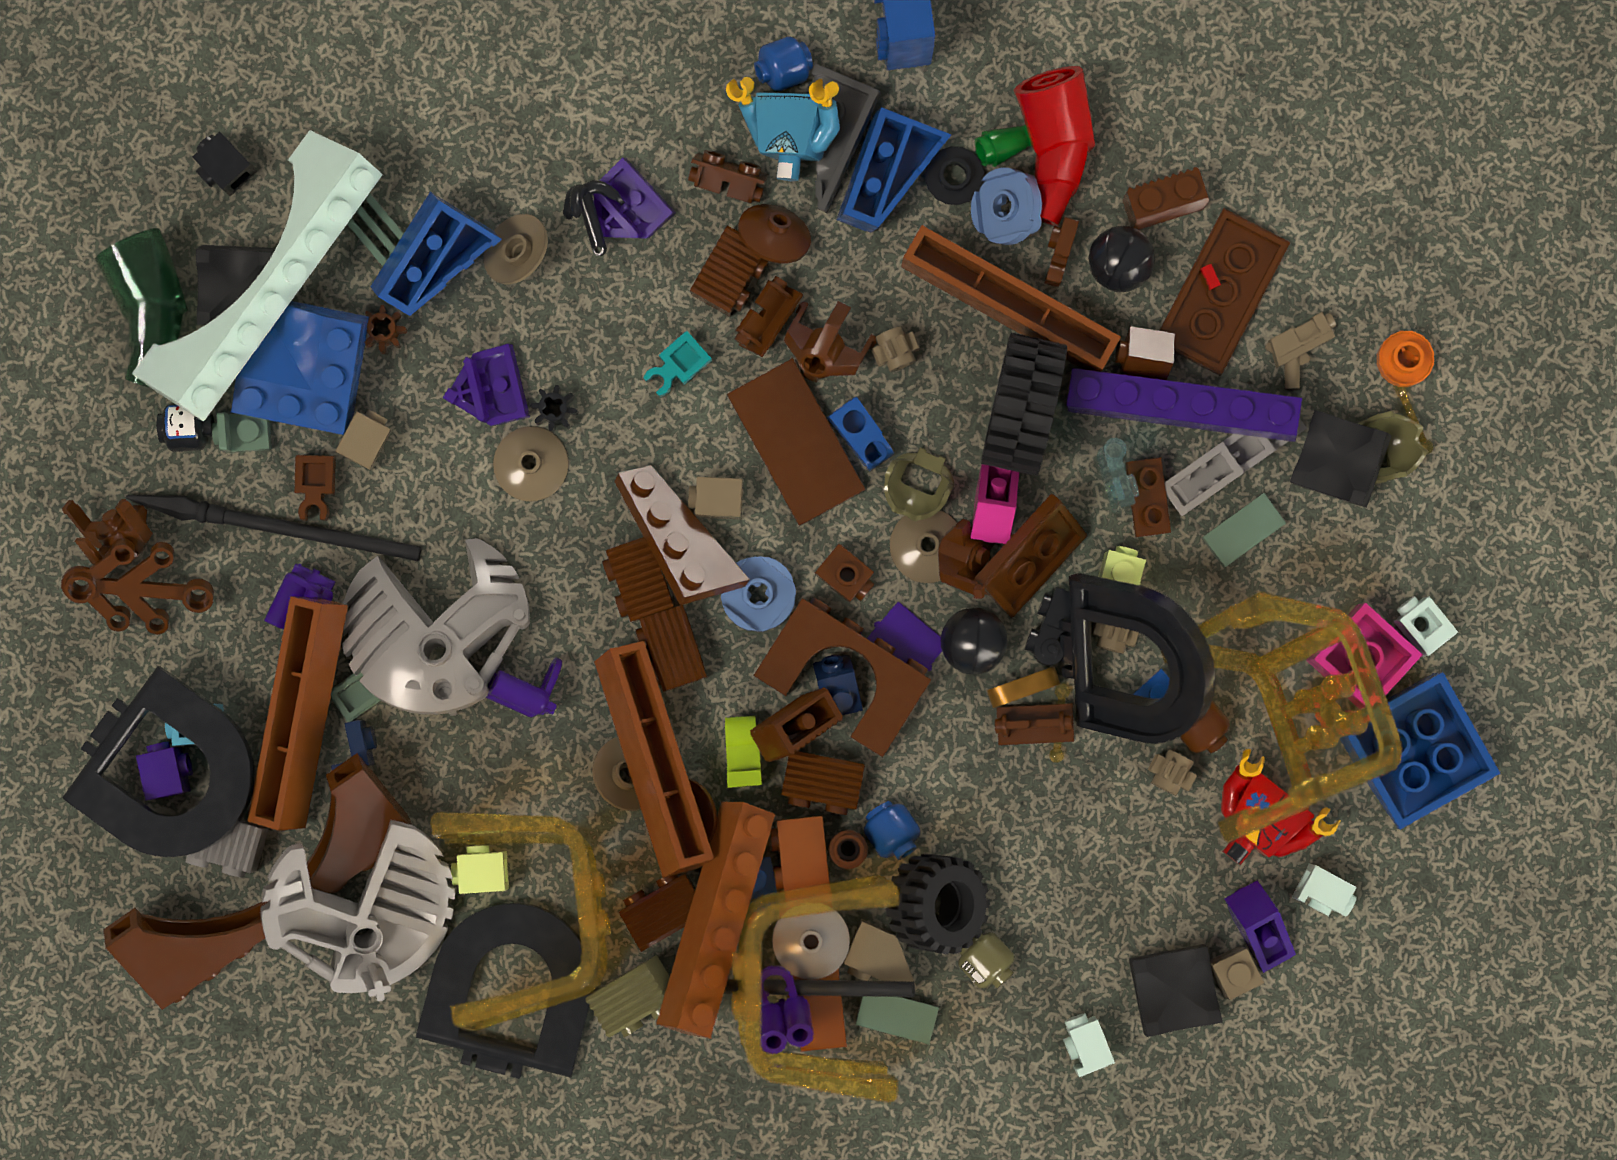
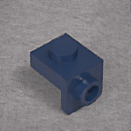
(838, 677)
(360, 740)

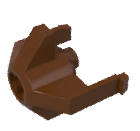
(823, 350)
(118, 523)
(963, 558)

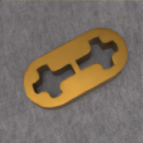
(1023, 687)

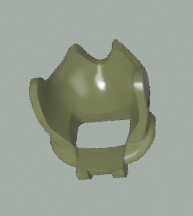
(1404, 449)
(912, 502)

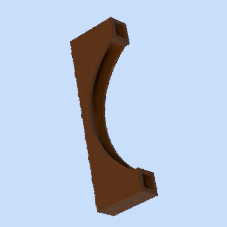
(178, 954)

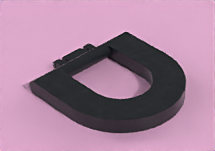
(1164, 623)
(131, 819)
(454, 978)

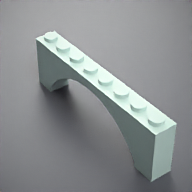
(327, 193)

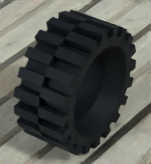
(1024, 404)

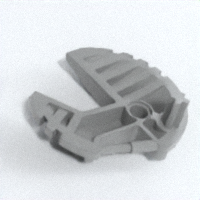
(395, 635)
(400, 905)

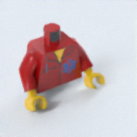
(1250, 789)

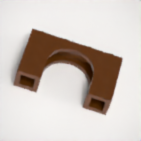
(814, 630)

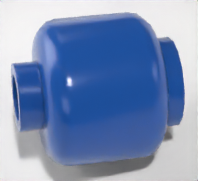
(783, 63)
(892, 830)

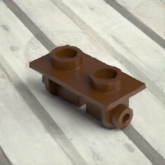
(715, 170)
(759, 330)
(1151, 506)
(1034, 724)

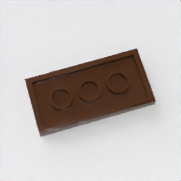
(1214, 320)
(796, 442)

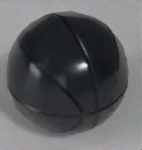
(1121, 258)
(974, 641)

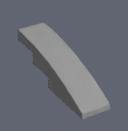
(1219, 468)

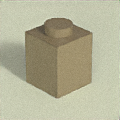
(364, 438)
(717, 498)
(1235, 972)

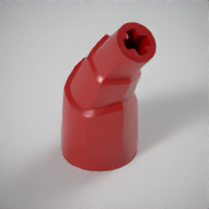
(1060, 132)

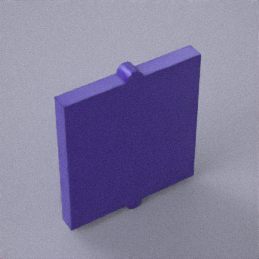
(908, 636)

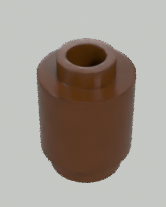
(851, 861)

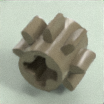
(895, 349)
(1114, 638)
(1172, 772)

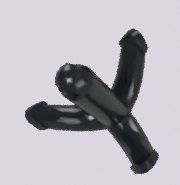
(580, 200)

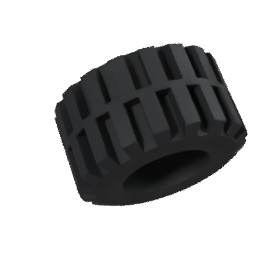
(960, 909)

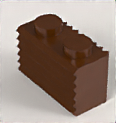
(1165, 199)
(728, 274)
(638, 580)
(672, 648)
(796, 725)
(823, 781)
(660, 912)

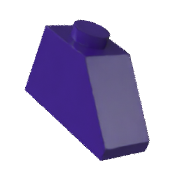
(1260, 925)

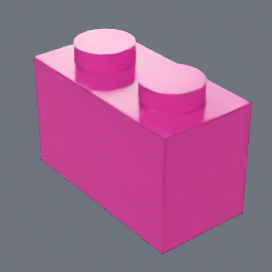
(994, 504)

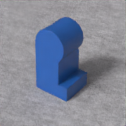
(861, 433)

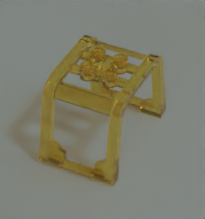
(1331, 629)
(594, 922)
(833, 1075)

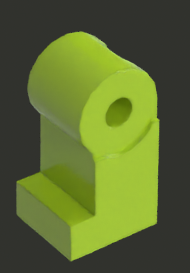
(742, 752)

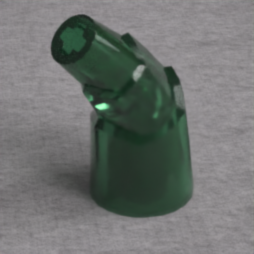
(146, 292)

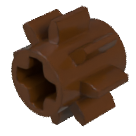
(385, 319)

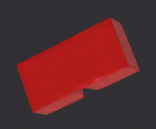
(1210, 276)

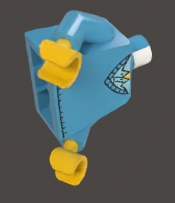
(789, 123)

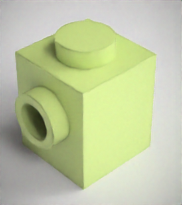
(1122, 565)
(480, 870)

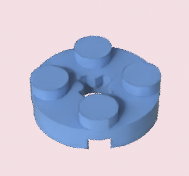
(1025, 206)
(780, 591)

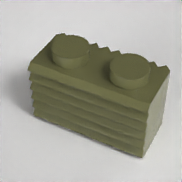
(630, 998)

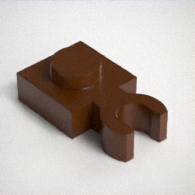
(1061, 241)
(315, 479)

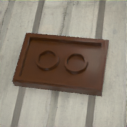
(1031, 555)

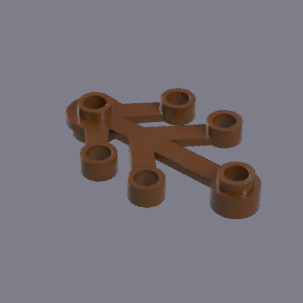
(132, 588)

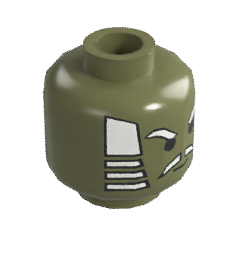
(987, 961)

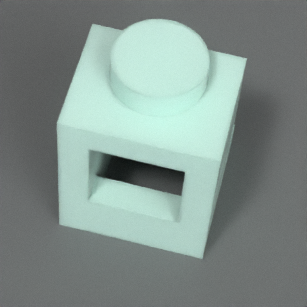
(1437, 629)
(1325, 891)
(1087, 1044)

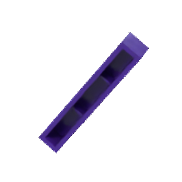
(1184, 404)

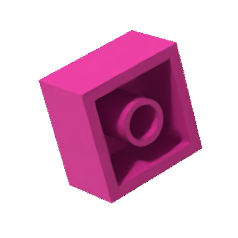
(1388, 649)

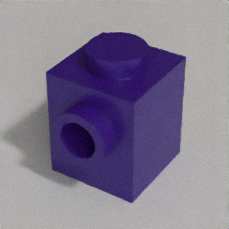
(164, 771)

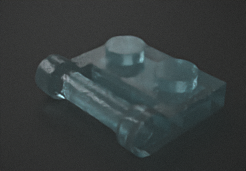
(1118, 485)

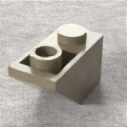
(876, 954)

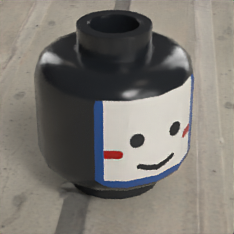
(183, 430)

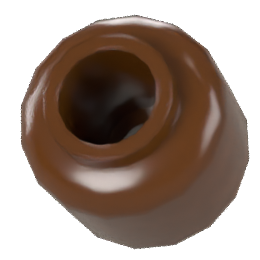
(1209, 732)

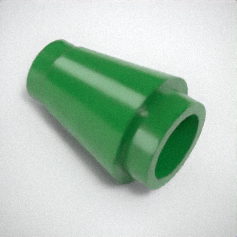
(1001, 144)

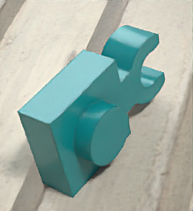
(682, 360)

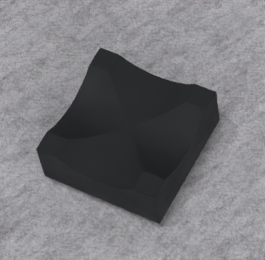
(225, 275)
(1341, 458)
(1175, 990)

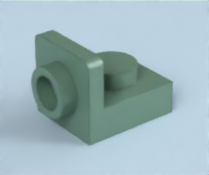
(241, 433)

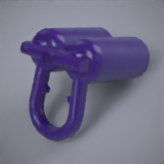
(300, 583)
(522, 695)
(786, 1019)

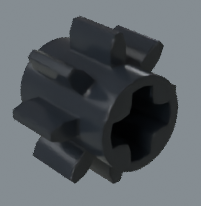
(564, 408)

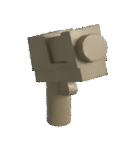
(1292, 346)

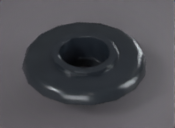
(950, 193)

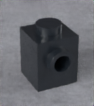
(222, 164)

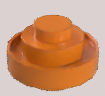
(1405, 358)

